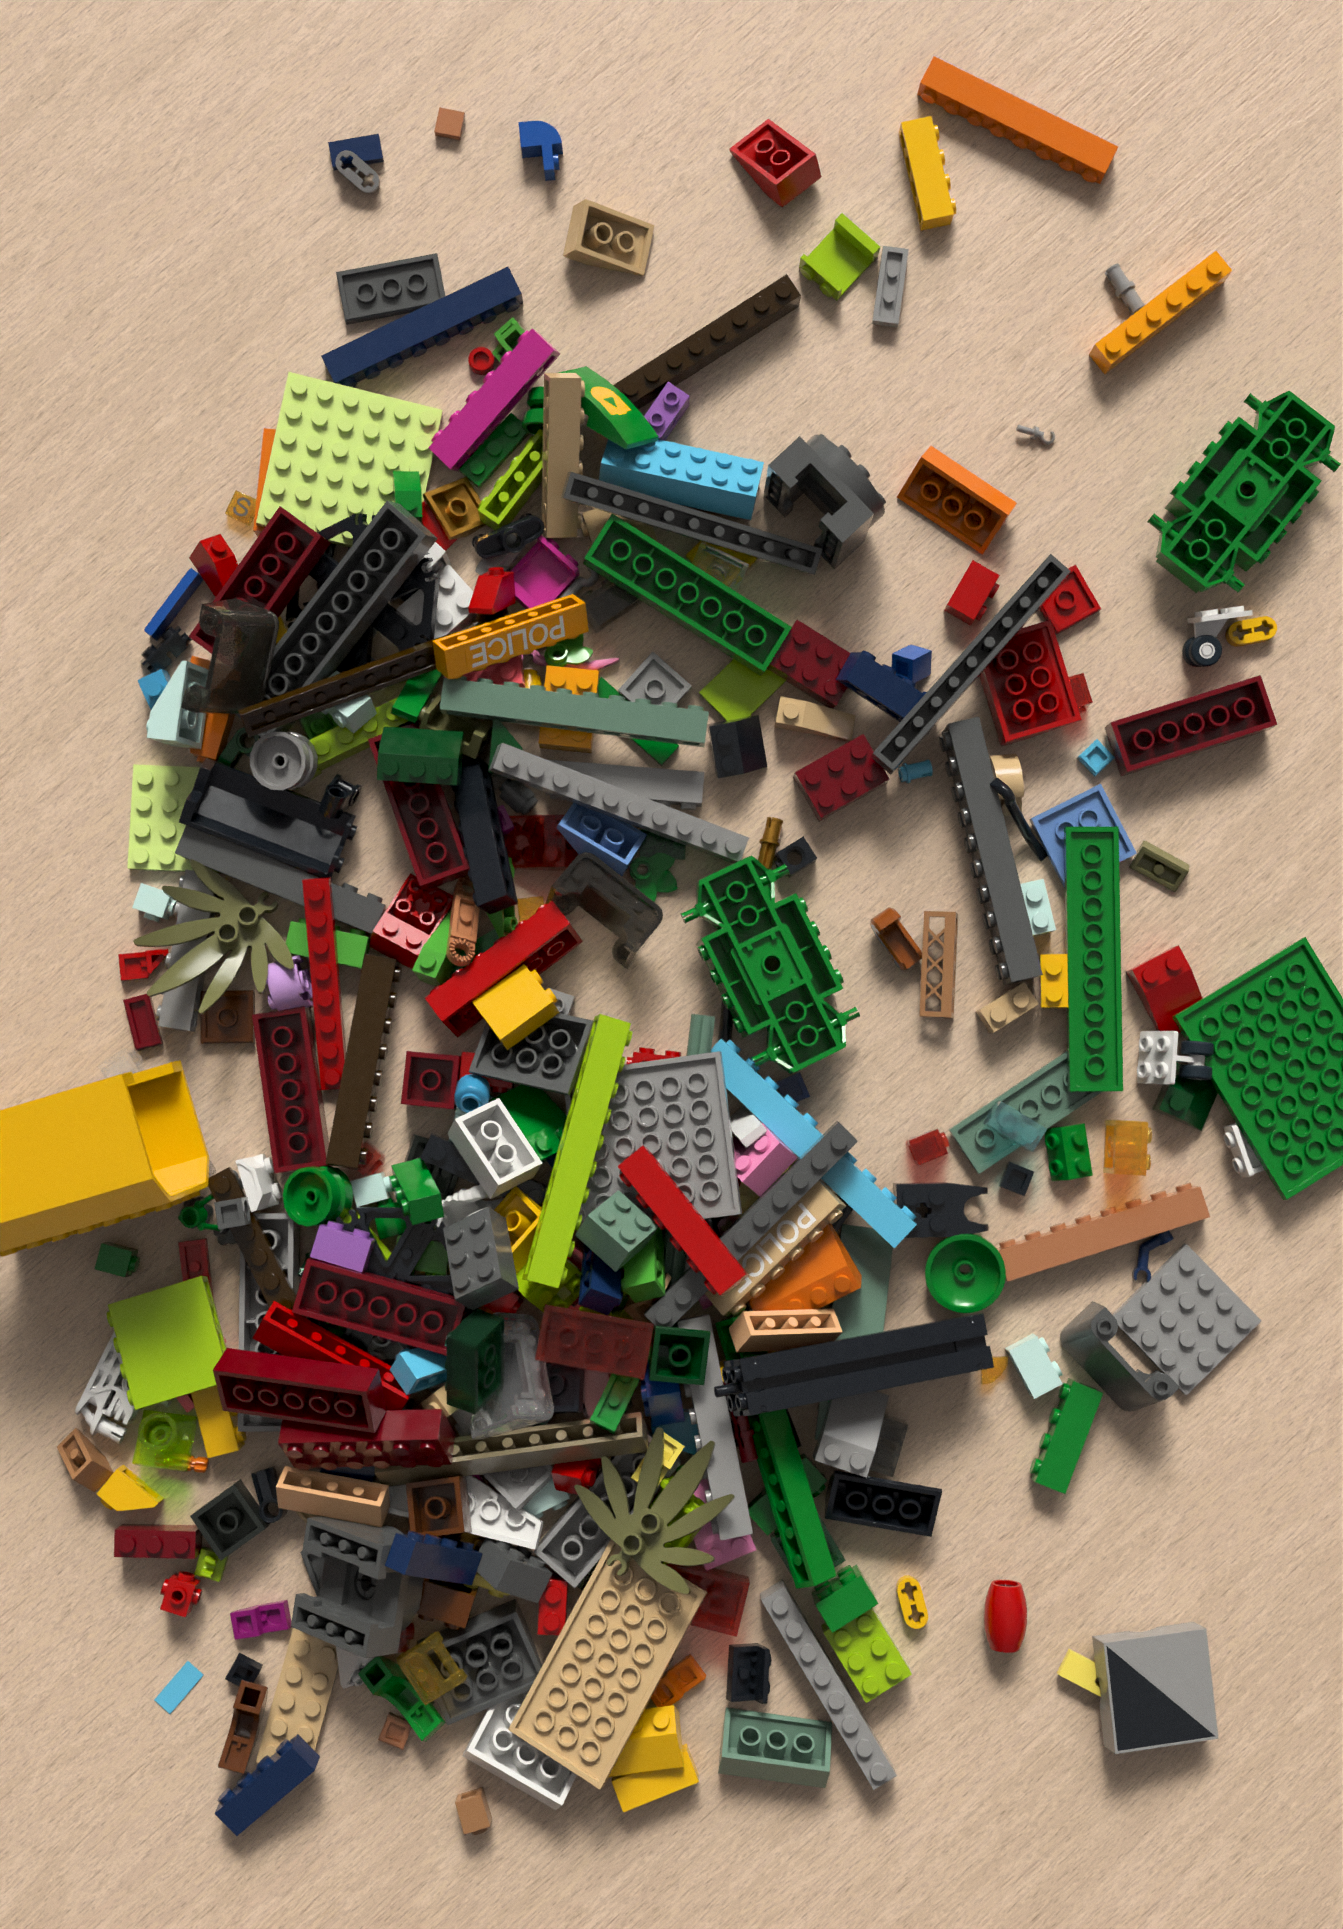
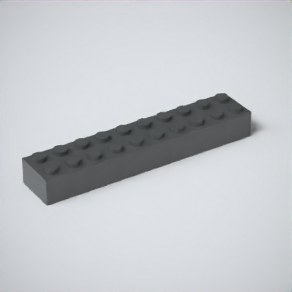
(348, 601)
(990, 851)

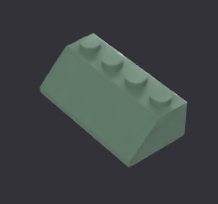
(775, 1748)

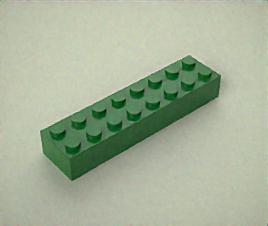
(686, 594)

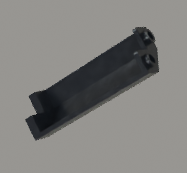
(266, 820)

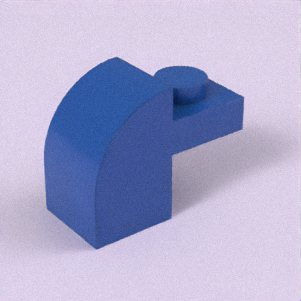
(540, 140)

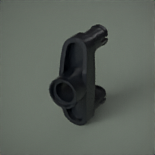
(494, 543)

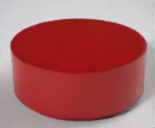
(481, 360)

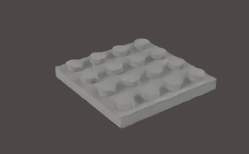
(1185, 1319)

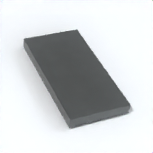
(390, 288)

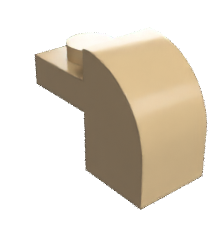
(1009, 770)

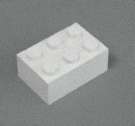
(452, 604)
(494, 1148)

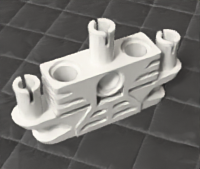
(100, 1391)

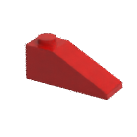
(214, 562)

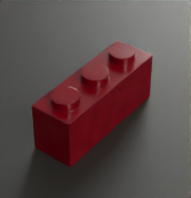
(157, 1541)

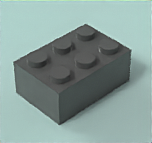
(480, 1258)

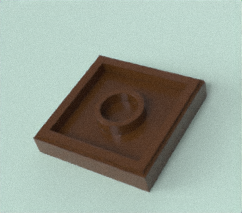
(229, 1018)

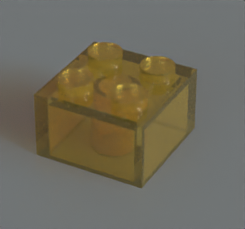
(1126, 1147)

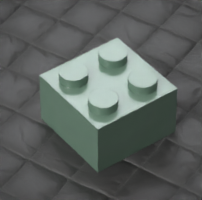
(617, 1230)

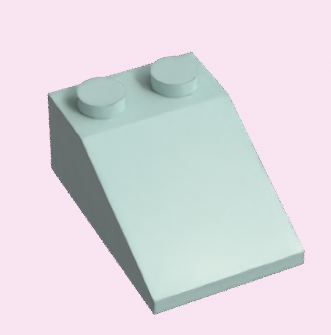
(168, 720)

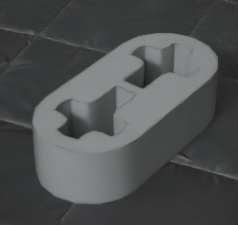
(353, 176)

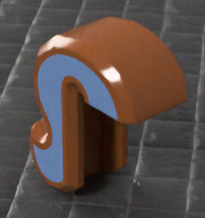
(895, 938)

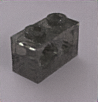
(889, 1445)

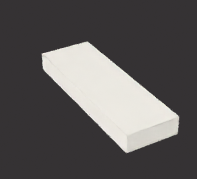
(746, 1126)

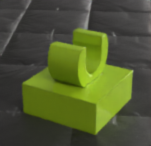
(209, 1565)

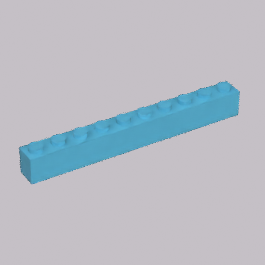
(800, 1133)

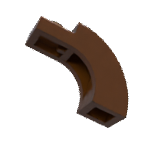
(244, 1727)

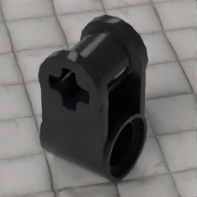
(338, 797)

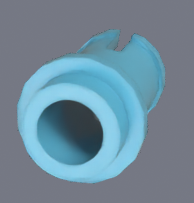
(915, 771)

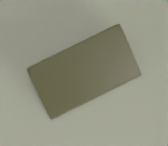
(1159, 866)

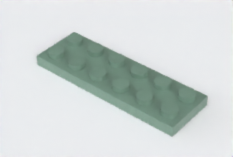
(1039, 1097)

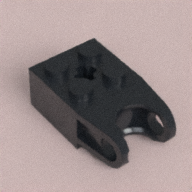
(944, 1205)

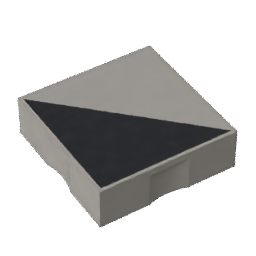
(1155, 1687)

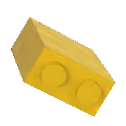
(517, 1006)

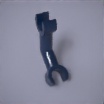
(1145, 1248)

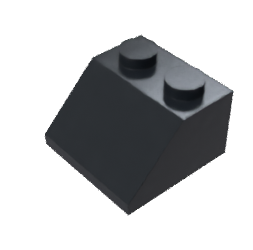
(737, 746)

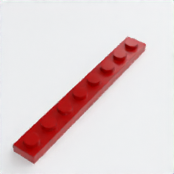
(325, 980)

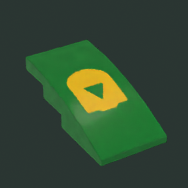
(612, 412)

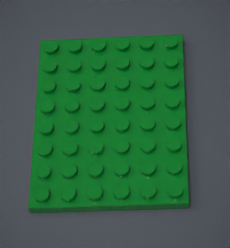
(1279, 1062)

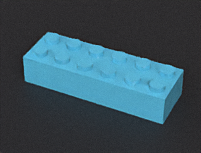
(685, 476)

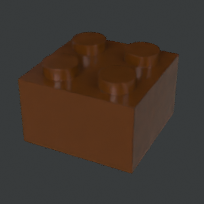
(439, 1506)
(446, 1602)

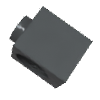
(232, 1213)

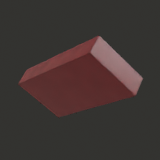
(143, 1022)

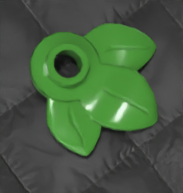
(570, 650)

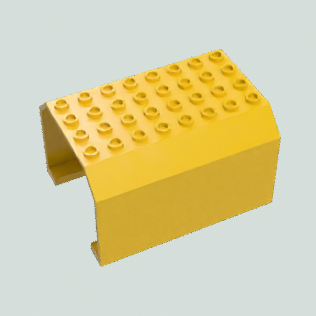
(98, 1156)

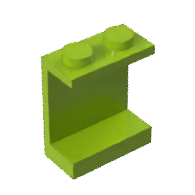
(839, 258)

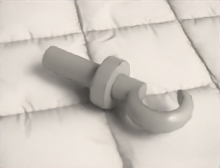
(1036, 433)

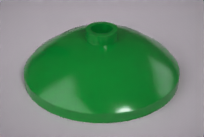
(968, 1290)

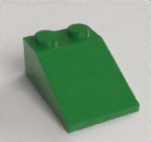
(536, 1117)

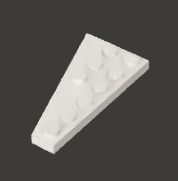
(489, 1514)

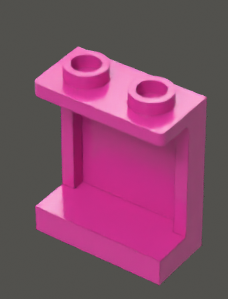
(543, 574)

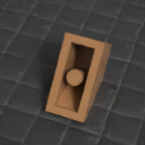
(84, 1461)

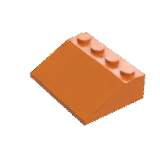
(814, 1279)

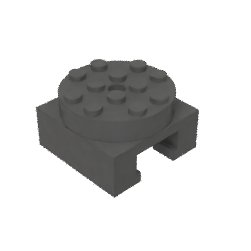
(834, 486)
(360, 1598)

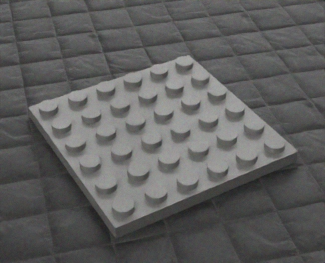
(684, 1121)

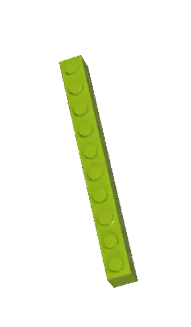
(577, 1151)

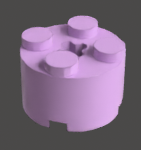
(287, 987)

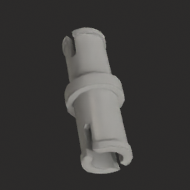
(1124, 288)

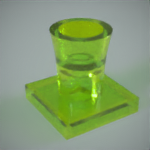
(174, 1449)

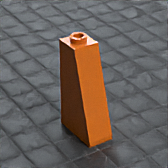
(216, 728)

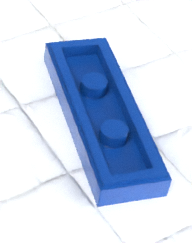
(173, 604)

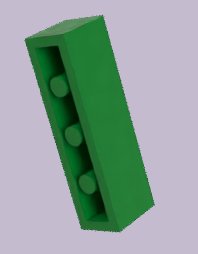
(1066, 1435)

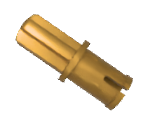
(770, 841)

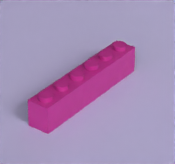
(494, 399)

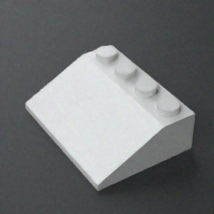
(516, 1760)

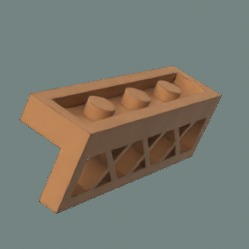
(949, 964)

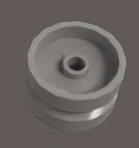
(283, 760)

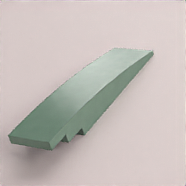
(865, 1308)

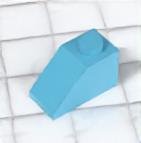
(419, 1369)

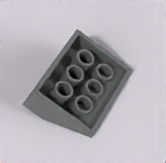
(542, 1060)
(495, 1656)

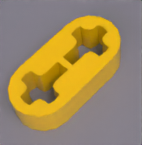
(1252, 636)
(918, 1600)

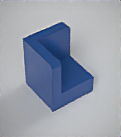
(912, 663)

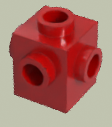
(180, 1593)

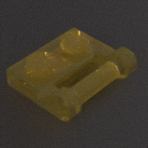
(424, 1674)

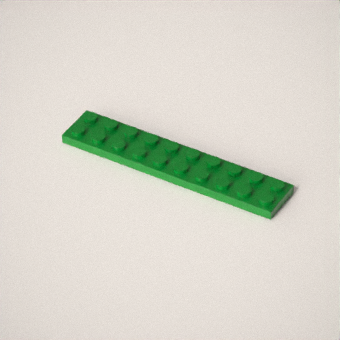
(1093, 959)

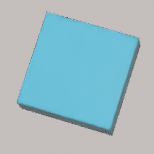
(1095, 757)

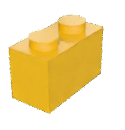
(1054, 981)

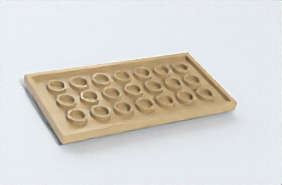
(604, 1667)

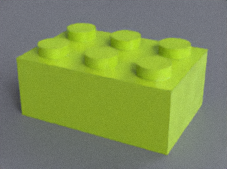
(868, 1654)

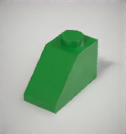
(408, 492)

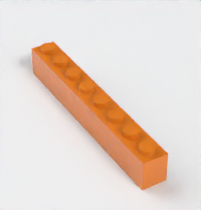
(1016, 120)

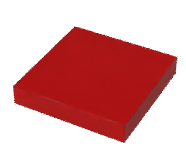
(1070, 602)

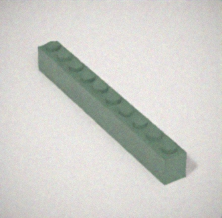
(574, 712)

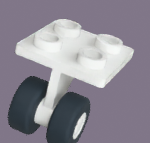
(1204, 647)
(1159, 1058)

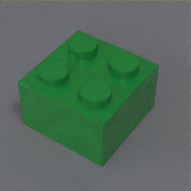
(844, 1597)

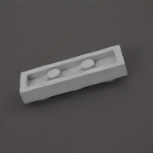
(890, 286)

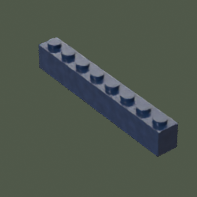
(424, 329)

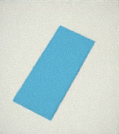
(178, 1687)

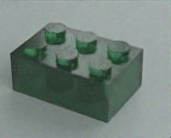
(475, 1361)

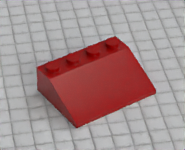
(1029, 686)

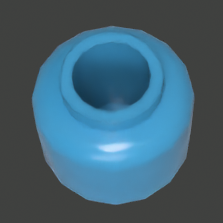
(472, 1092)

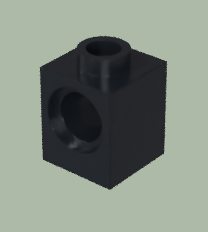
(803, 849)

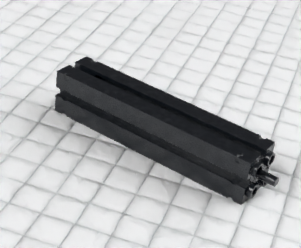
(855, 1365)

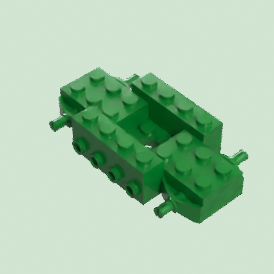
(1219, 523)
(787, 1000)

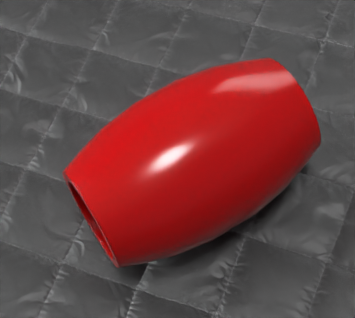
(1005, 1616)

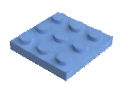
(1084, 810)

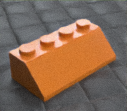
(956, 499)

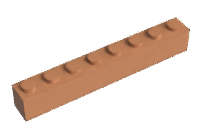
(1103, 1232)

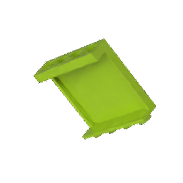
(167, 1341)

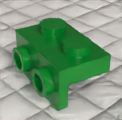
(1068, 1152)

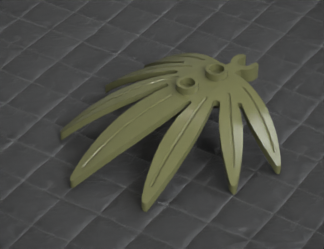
(235, 931)
(647, 1530)

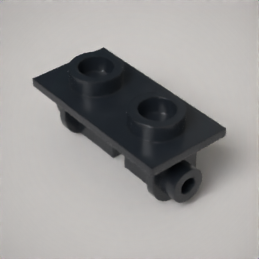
(172, 642)

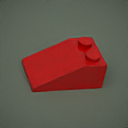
(777, 162)
(1165, 987)

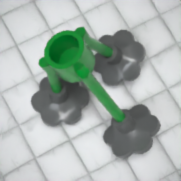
(197, 1214)

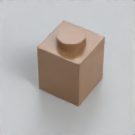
(473, 1811)

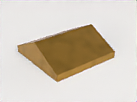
(456, 508)

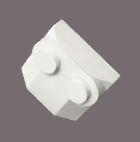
(259, 1182)

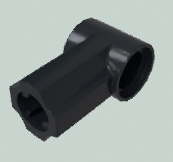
(265, 1486)

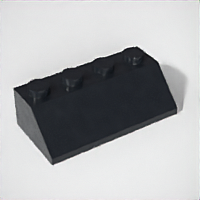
(882, 1503)

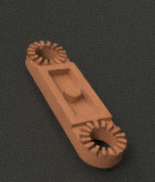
(463, 924)

